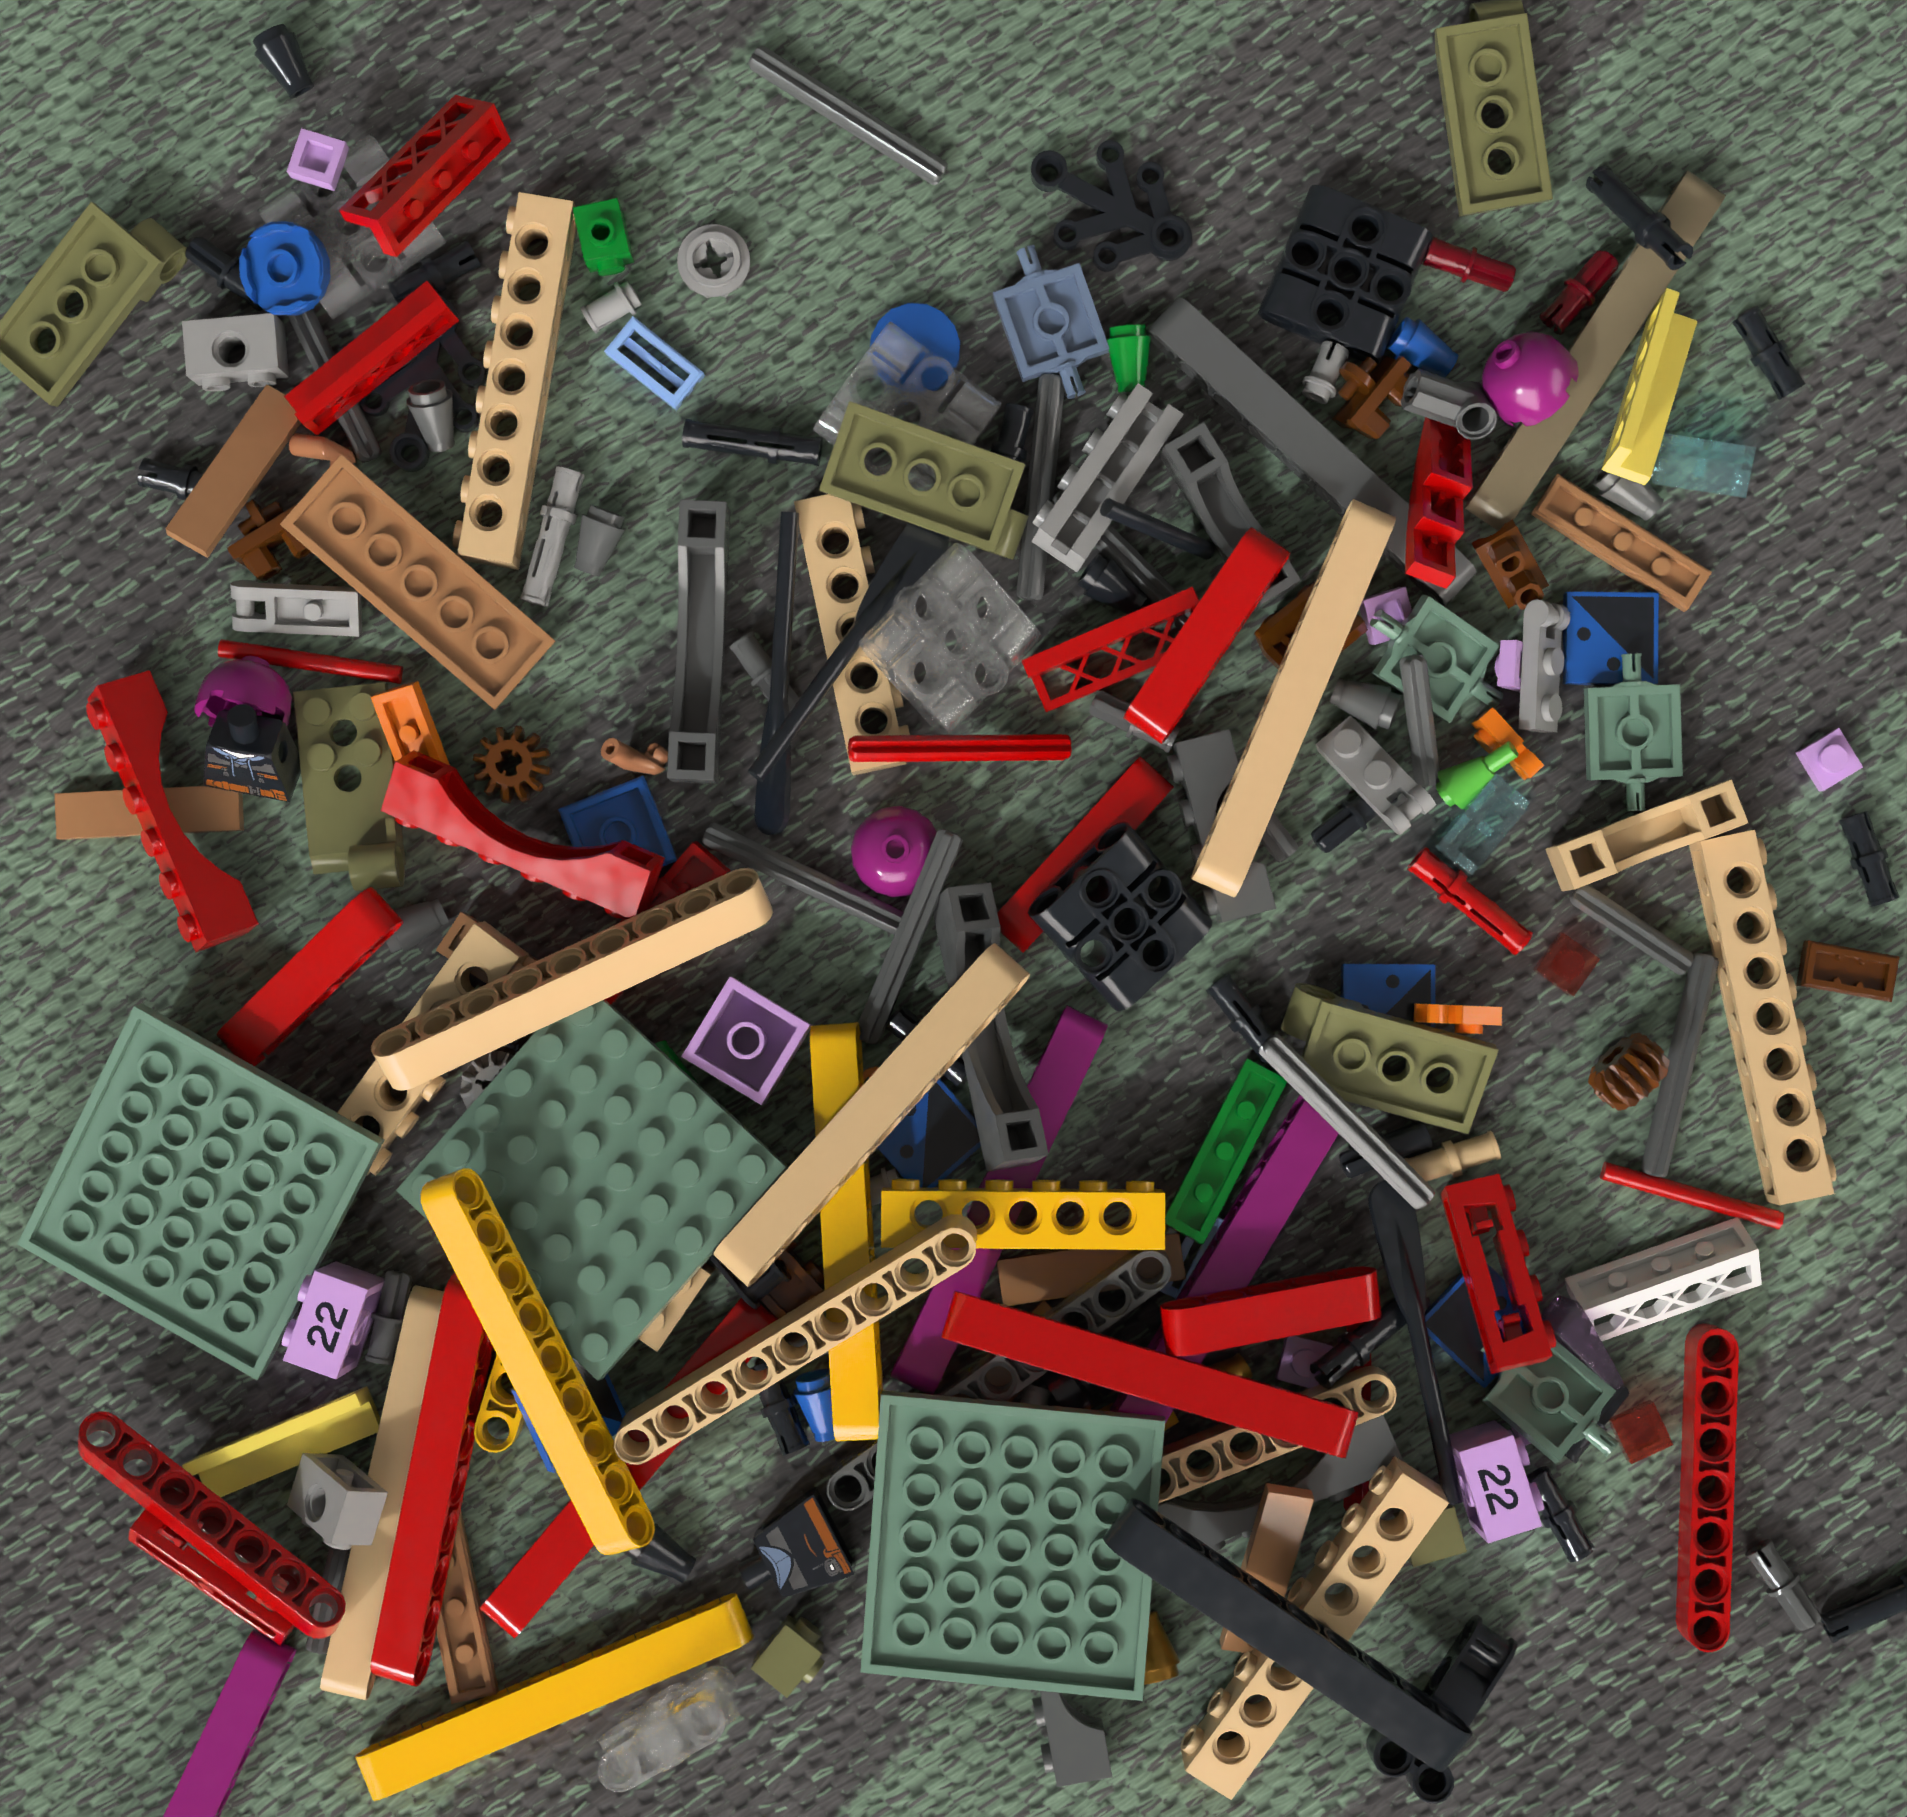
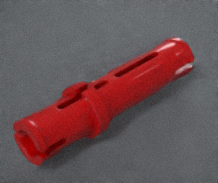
(1455, 889)

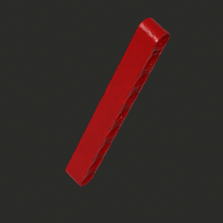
(1150, 1374)
(433, 1492)
(566, 1538)

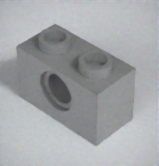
(211, 340)
(337, 1500)

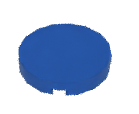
(285, 268)
(932, 330)

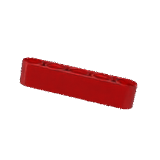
(1206, 635)
(1127, 800)
(310, 977)
(1270, 1311)

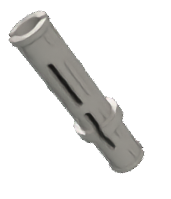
(554, 529)

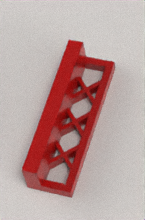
(434, 174)
(371, 358)
(1101, 639)

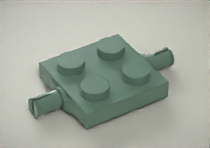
(1453, 652)
(1633, 732)
(1554, 1404)

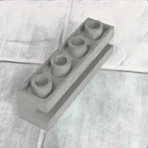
(1110, 471)

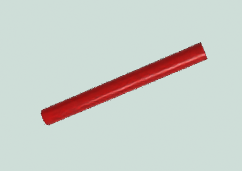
(312, 661)
(1692, 1195)

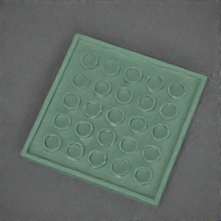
(604, 1175)
(199, 1190)
(996, 1545)

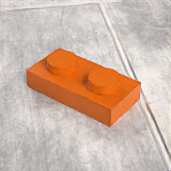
(408, 722)

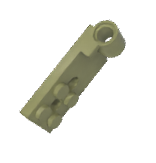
(1484, 65)
(110, 274)
(969, 489)
(348, 827)
(1353, 1042)

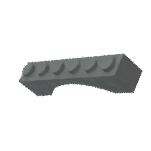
(700, 642)
(1002, 1104)
(1324, 1475)

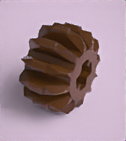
(526, 771)
(1629, 1071)

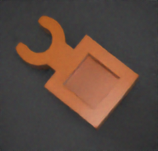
(1494, 732)
(1466, 1018)

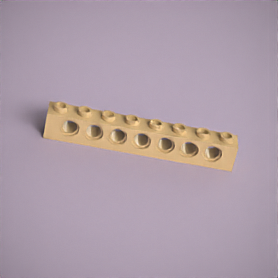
(529, 220)
(1751, 1043)
(1229, 1763)

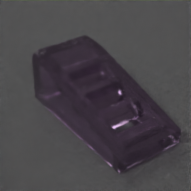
(1580, 1338)

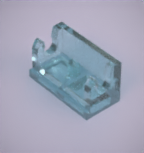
(1703, 465)
(1481, 826)

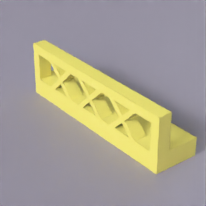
(1650, 391)
(283, 1443)

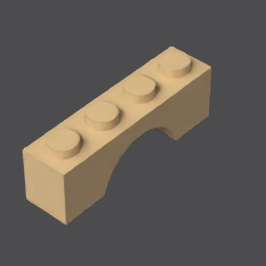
(1646, 835)

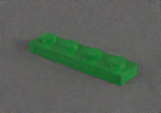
(1224, 1151)

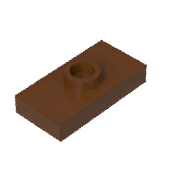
(1847, 971)

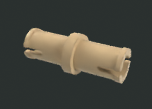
(1455, 1157)

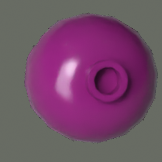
(1528, 377)
(247, 683)
(892, 849)

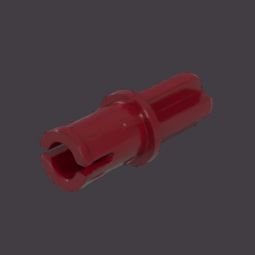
(1469, 265)
(1579, 291)

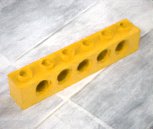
(1140, 1232)

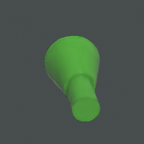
(1465, 780)

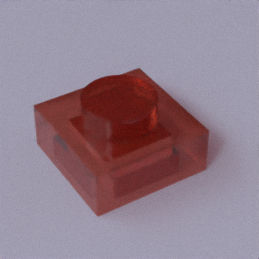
(1566, 964)
(1640, 1431)

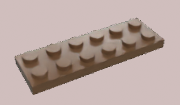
(417, 582)

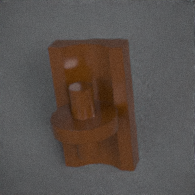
(1366, 389)
(262, 535)
(1511, 566)

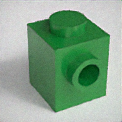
(603, 237)

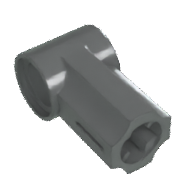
(1448, 402)

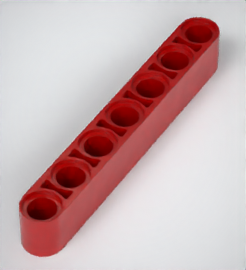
(202, 1503)
(1719, 1504)

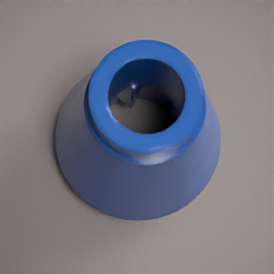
(1422, 347)
(814, 1398)

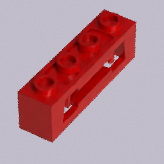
(1511, 1245)
(205, 1575)

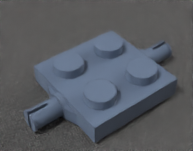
(1050, 322)

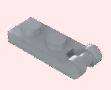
(297, 609)
(1542, 665)
(1374, 774)

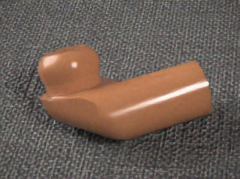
(318, 448)
(633, 760)

